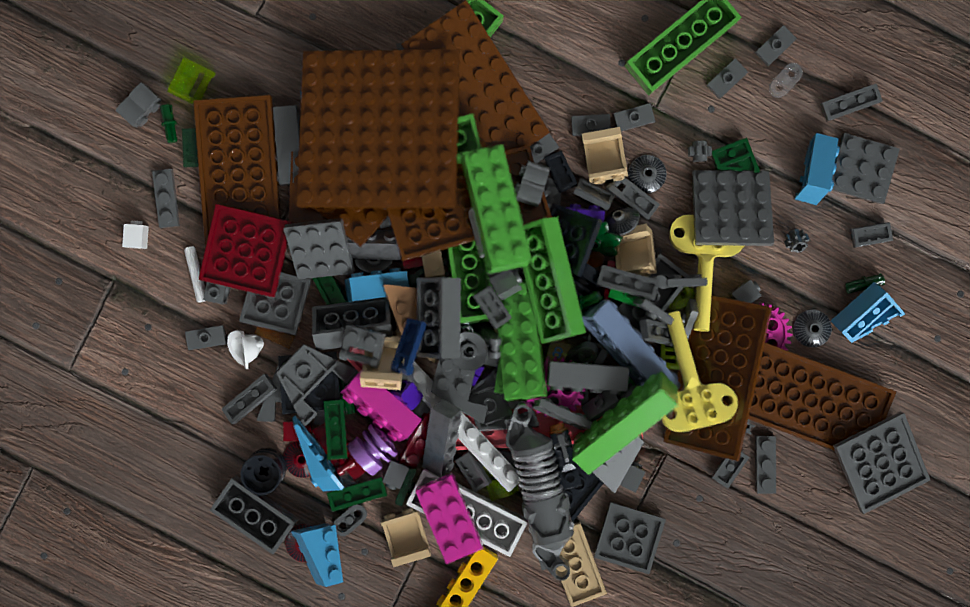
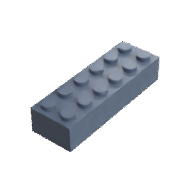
(624, 343)

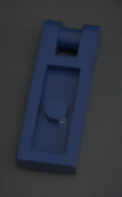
(408, 347)

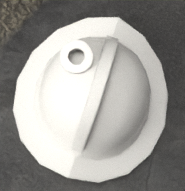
(244, 347)

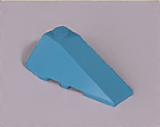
(321, 469)

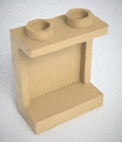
(605, 155)
(637, 252)
(382, 376)
(405, 537)

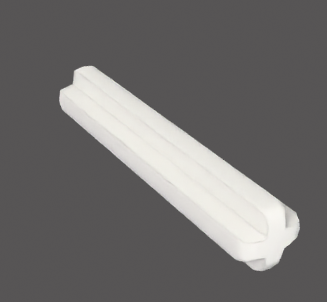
(194, 269)

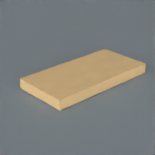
(584, 578)

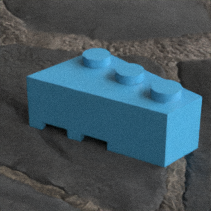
(818, 169)
(866, 312)
(321, 552)

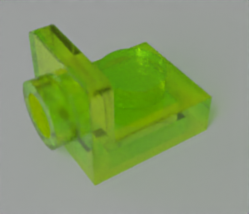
(680, 301)
(497, 491)

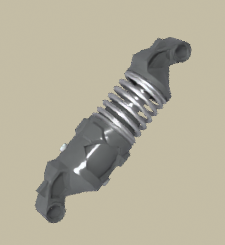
(543, 497)

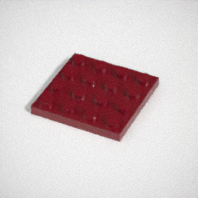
(244, 251)

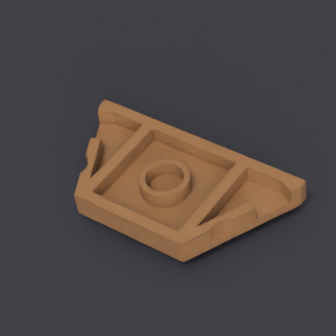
(402, 304)

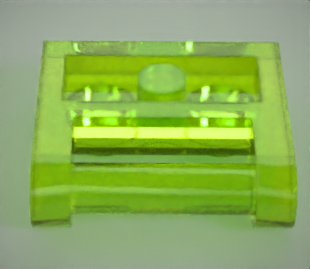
(186, 78)

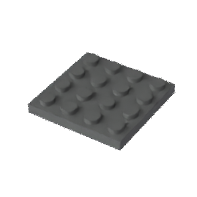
(732, 208)
(882, 462)

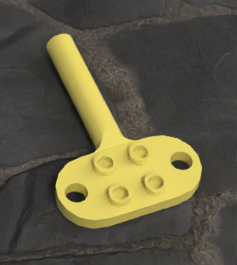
(706, 257)
(697, 403)

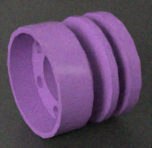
(370, 451)

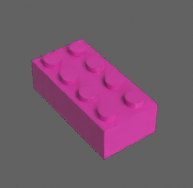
(382, 408)
(449, 518)

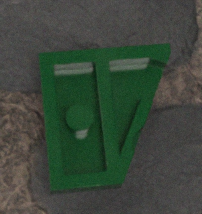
(735, 157)

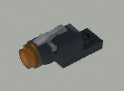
(563, 454)

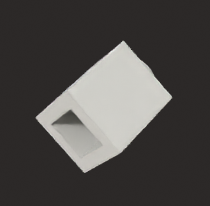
(135, 235)

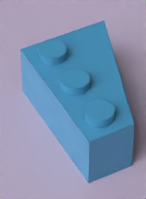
(370, 286)

